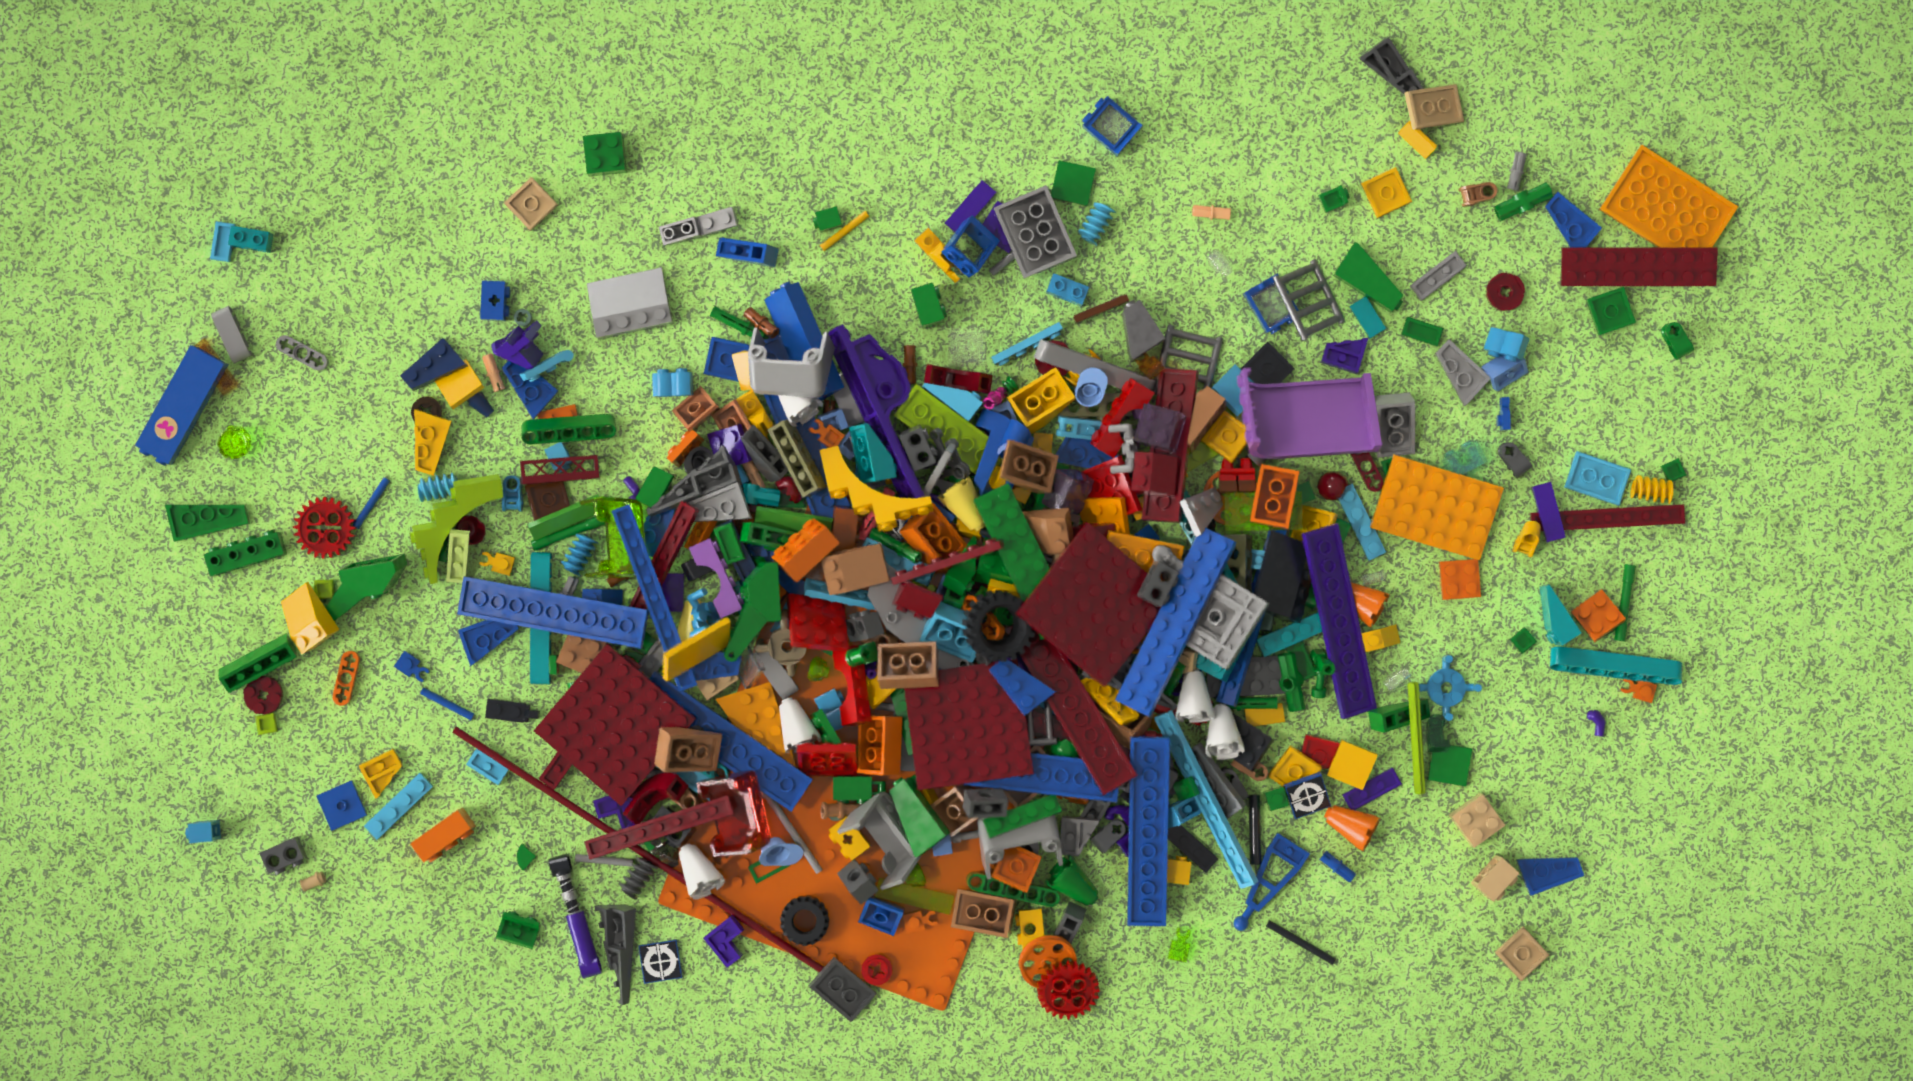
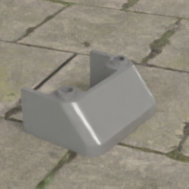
(788, 377)
(885, 826)
(1042, 831)

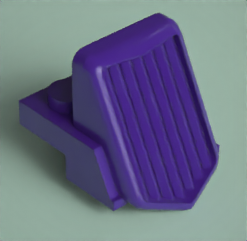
(519, 346)

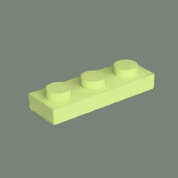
(457, 555)

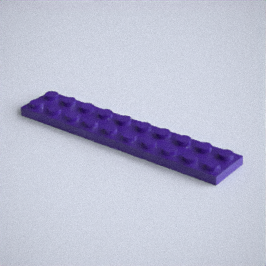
(1339, 620)

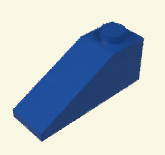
(747, 252)

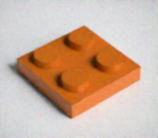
(689, 441)
(1459, 579)
(1598, 615)
(1017, 868)

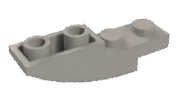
(698, 226)

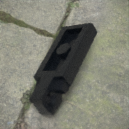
(509, 711)

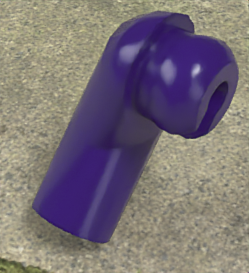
(1117, 809)

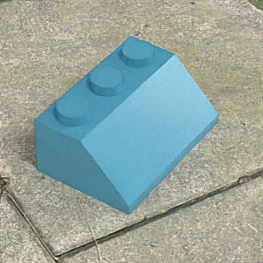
(946, 630)

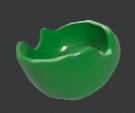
(1064, 749)

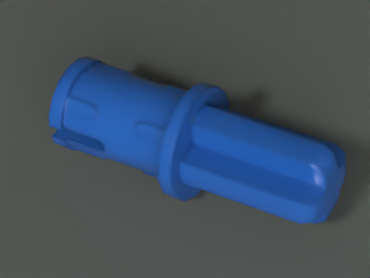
(1337, 866)

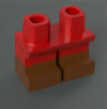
(1244, 474)

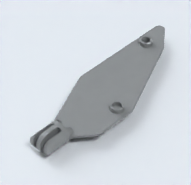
(904, 624)

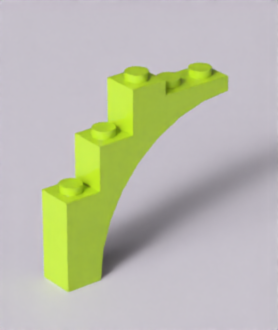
(467, 496)

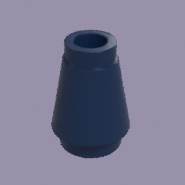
(480, 404)

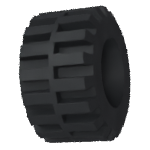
(800, 937)

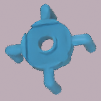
(702, 612)
(1457, 691)

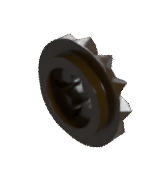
(427, 402)

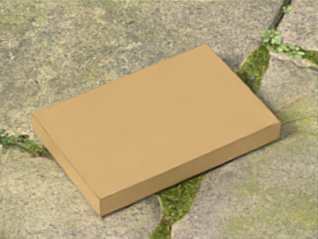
(1434, 107)

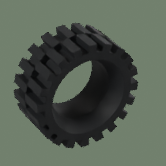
(1012, 643)

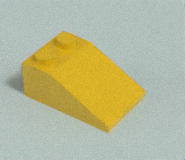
(1041, 400)
(307, 619)

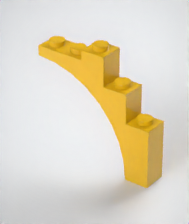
(863, 498)

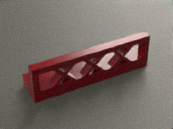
(559, 477)

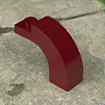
(958, 379)
(652, 791)

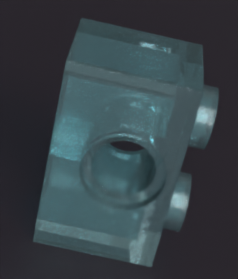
(1474, 455)

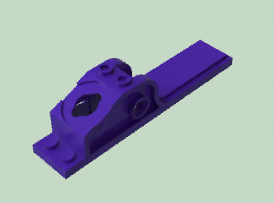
(877, 390)

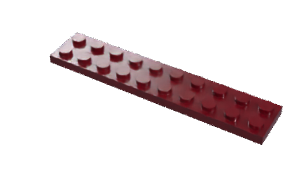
(1078, 714)

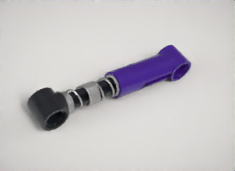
(587, 958)

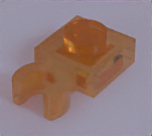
(1150, 366)

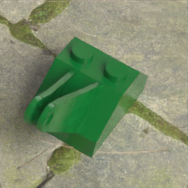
(364, 580)
(761, 605)

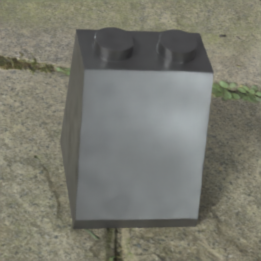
(1140, 330)

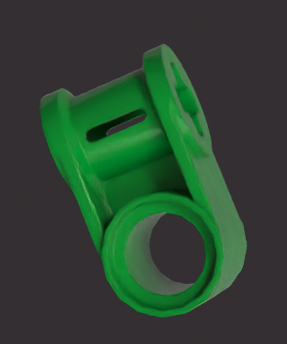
(1678, 342)
(862, 655)

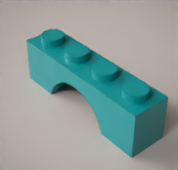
(1289, 635)

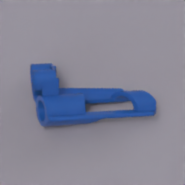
(999, 430)

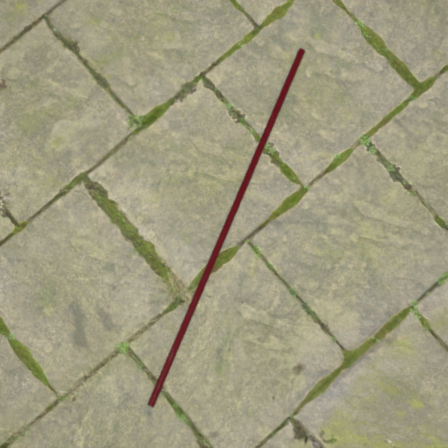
(637, 849)

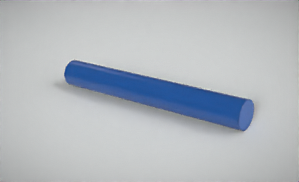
(371, 502)
(446, 703)

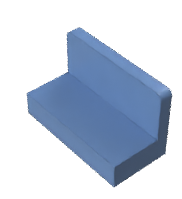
(1504, 372)

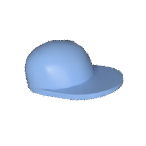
(1091, 387)

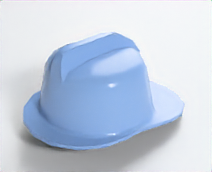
(780, 853)

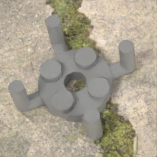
(1128, 448)

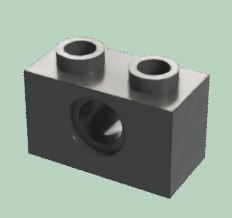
(985, 803)
(858, 881)

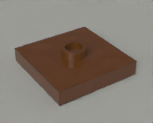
(546, 498)

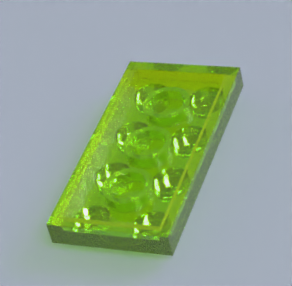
(1239, 509)

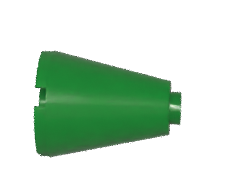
(1072, 881)

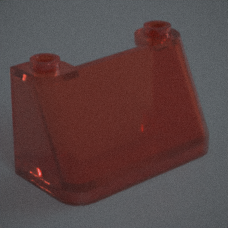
(748, 827)

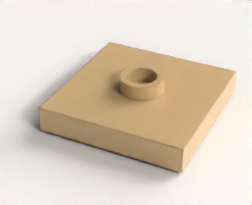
(531, 204)
(1521, 953)

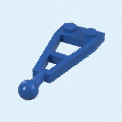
(1287, 851)

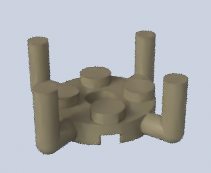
(775, 648)

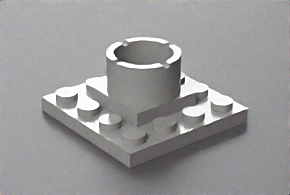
(1226, 622)

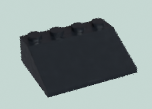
(1284, 578)

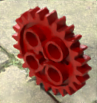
(324, 544)
(1068, 990)

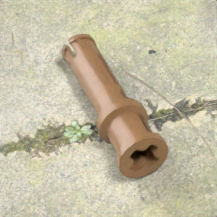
(837, 810)

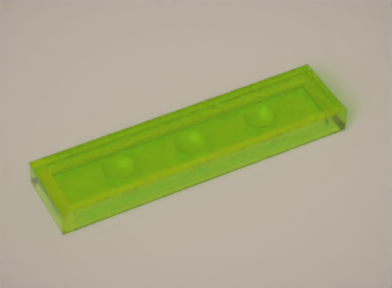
(916, 897)

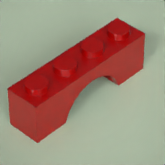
(1132, 397)
(856, 706)

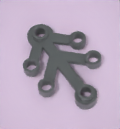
(958, 468)

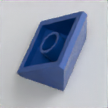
(881, 915)

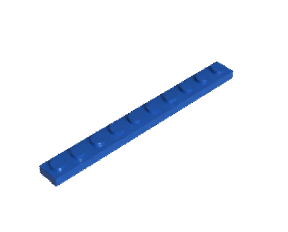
(650, 588)
(1231, 690)

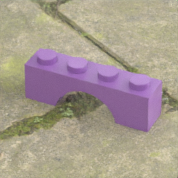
(707, 555)

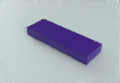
(971, 205)
(1548, 512)
(1373, 789)

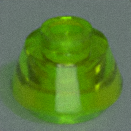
(817, 669)
(916, 877)

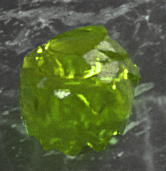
(234, 442)

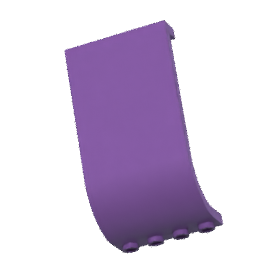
(1309, 417)

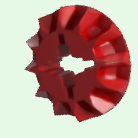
(879, 978)

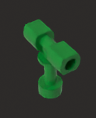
(1323, 668)

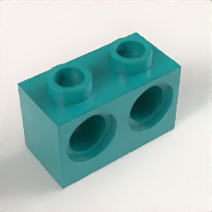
(250, 239)

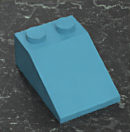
(958, 400)

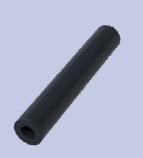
(1254, 829)

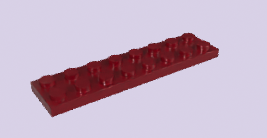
(1638, 266)
(1175, 392)

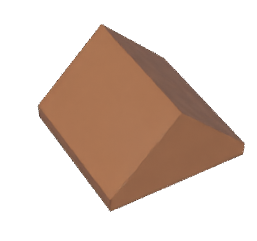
(695, 409)
(731, 415)

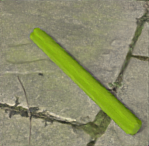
(1416, 737)

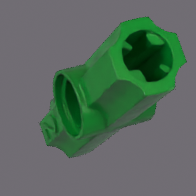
(1523, 201)
(1291, 681)

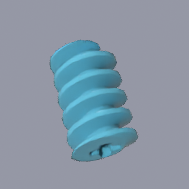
(1095, 223)
(436, 487)

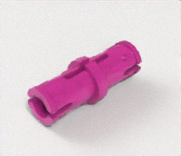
(995, 397)

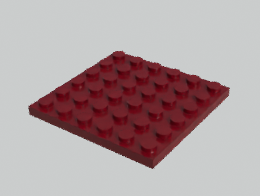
(1091, 605)
(612, 723)
(966, 730)

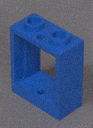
(985, 240)

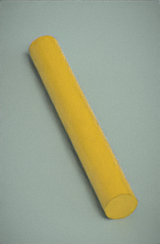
(845, 230)

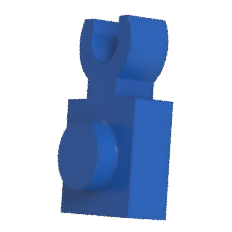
(1503, 420)
(409, 664)

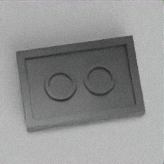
(842, 989)

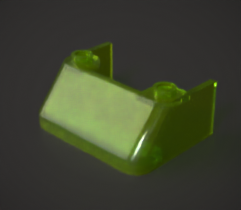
(618, 562)

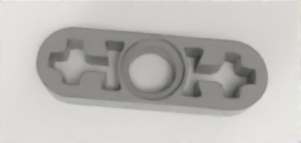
(312, 364)

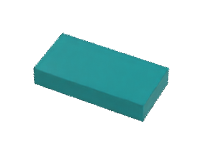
(1367, 317)

